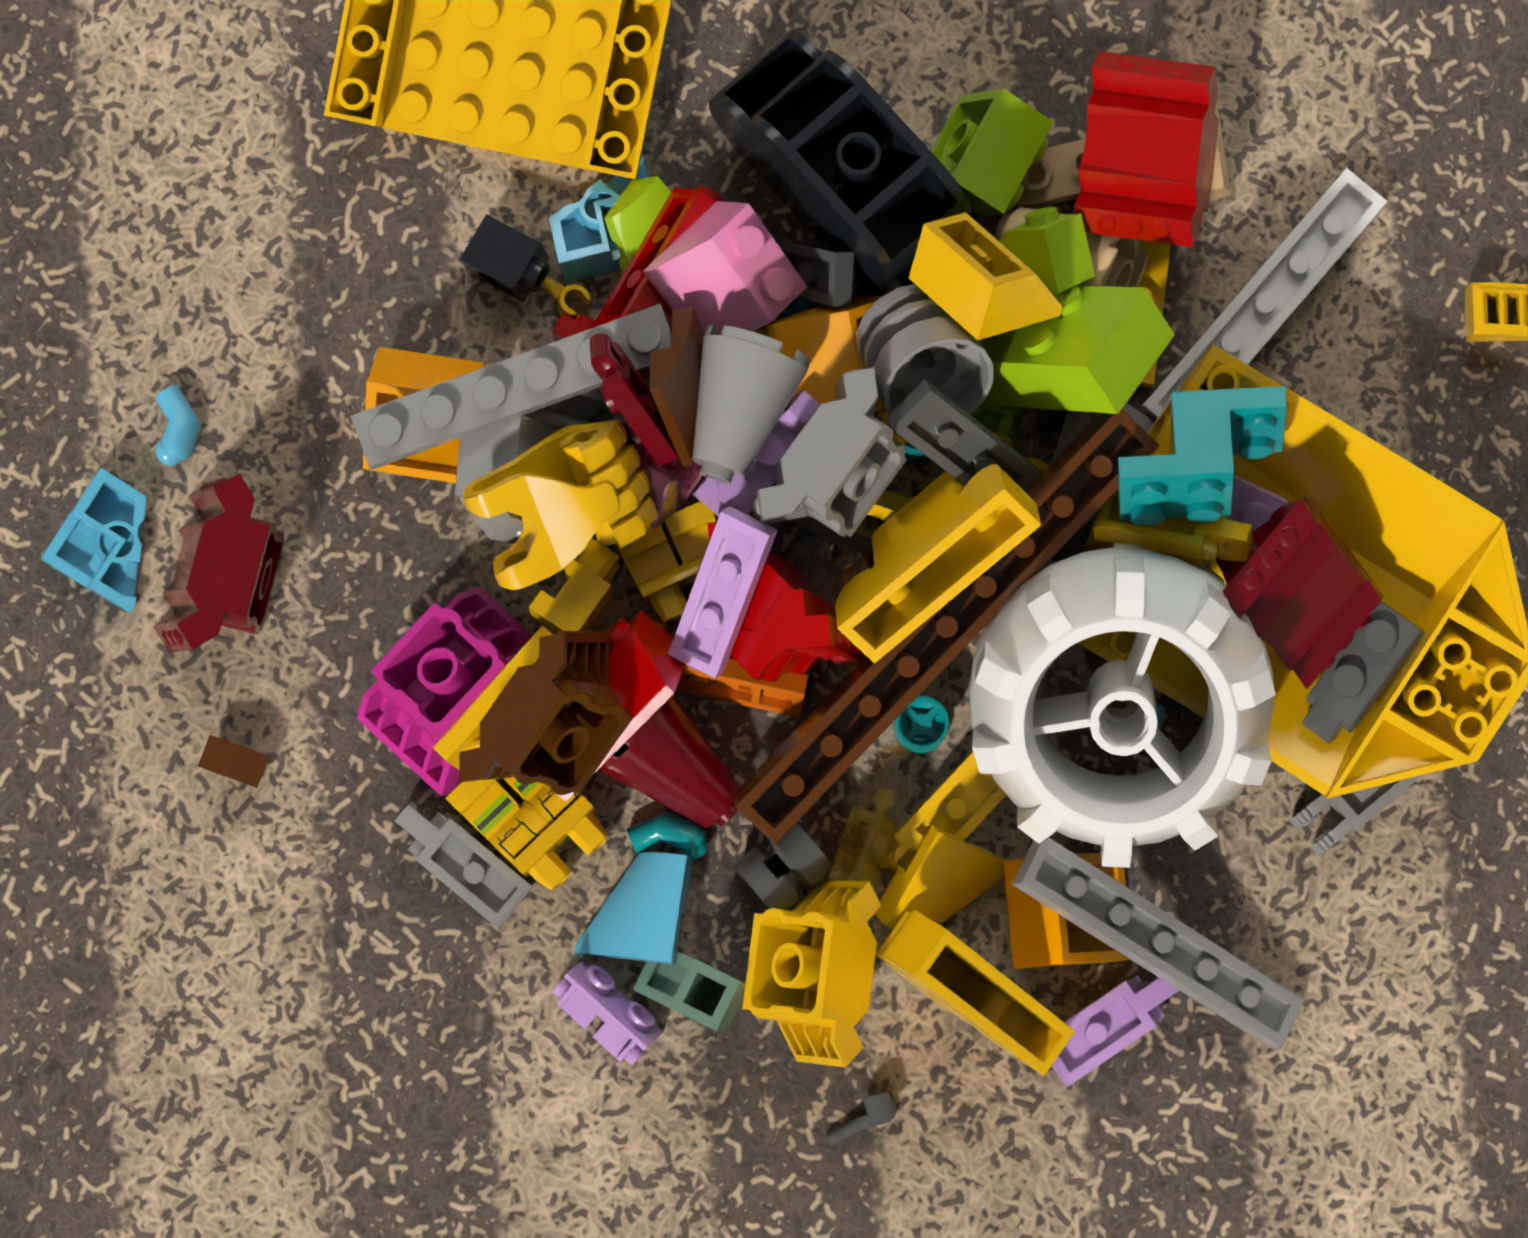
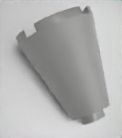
(740, 398)

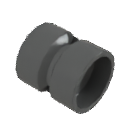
(798, 854)

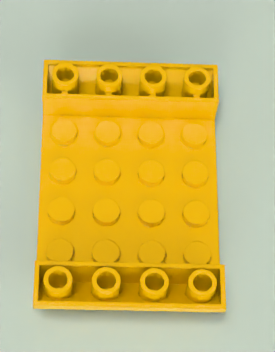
(505, 75)

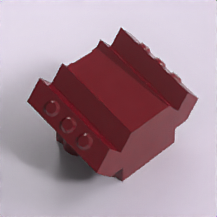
(222, 568)
(1301, 589)

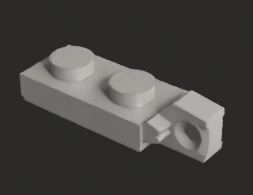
(465, 865)

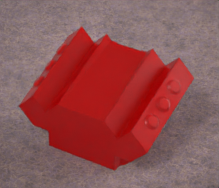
(1148, 149)
(788, 625)

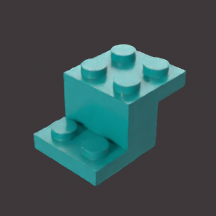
(1200, 470)

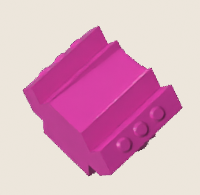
(436, 677)

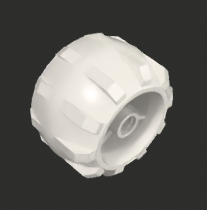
(1099, 595)

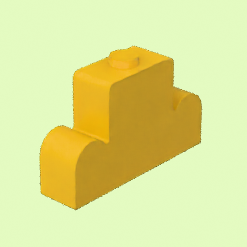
(932, 555)
(974, 991)

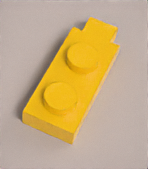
(953, 806)

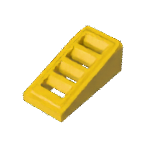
(1477, 312)

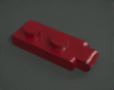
(630, 395)

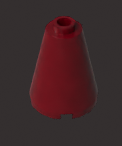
(676, 767)

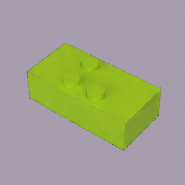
(1084, 357)

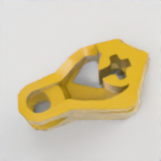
(565, 492)

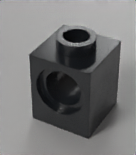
(506, 259)

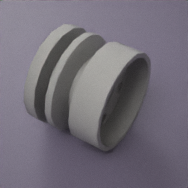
(916, 340)

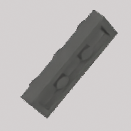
(955, 437)

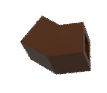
(233, 761)

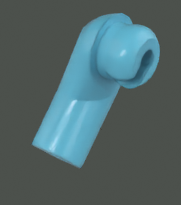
(182, 428)

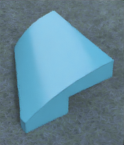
(582, 234)
(102, 540)
(642, 911)

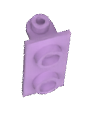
(592, 992)

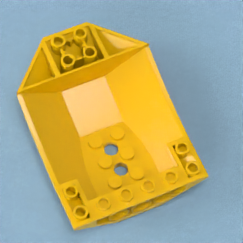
(1429, 556)

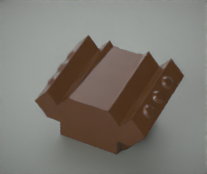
(551, 718)

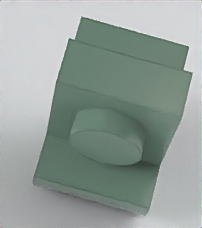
(693, 991)

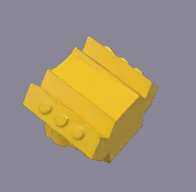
(815, 970)

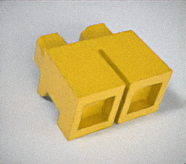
(655, 567)
(583, 595)

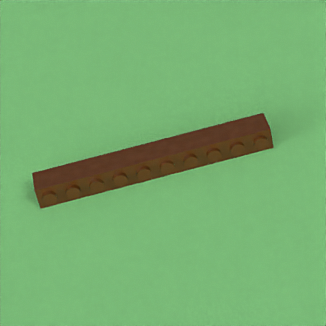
(882, 690)

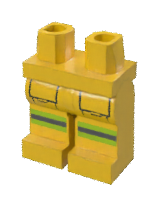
(534, 829)

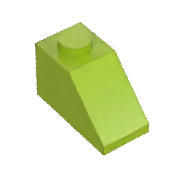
(1052, 248)

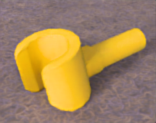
(560, 292)

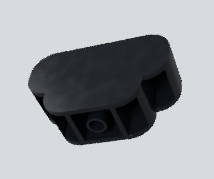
(837, 157)

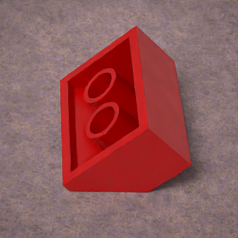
(640, 672)

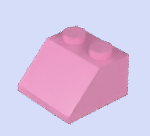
(726, 270)

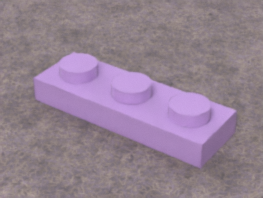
(722, 591)

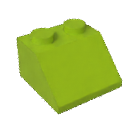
(991, 146)

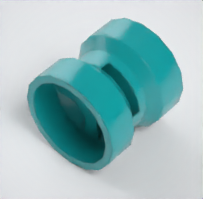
(927, 719)

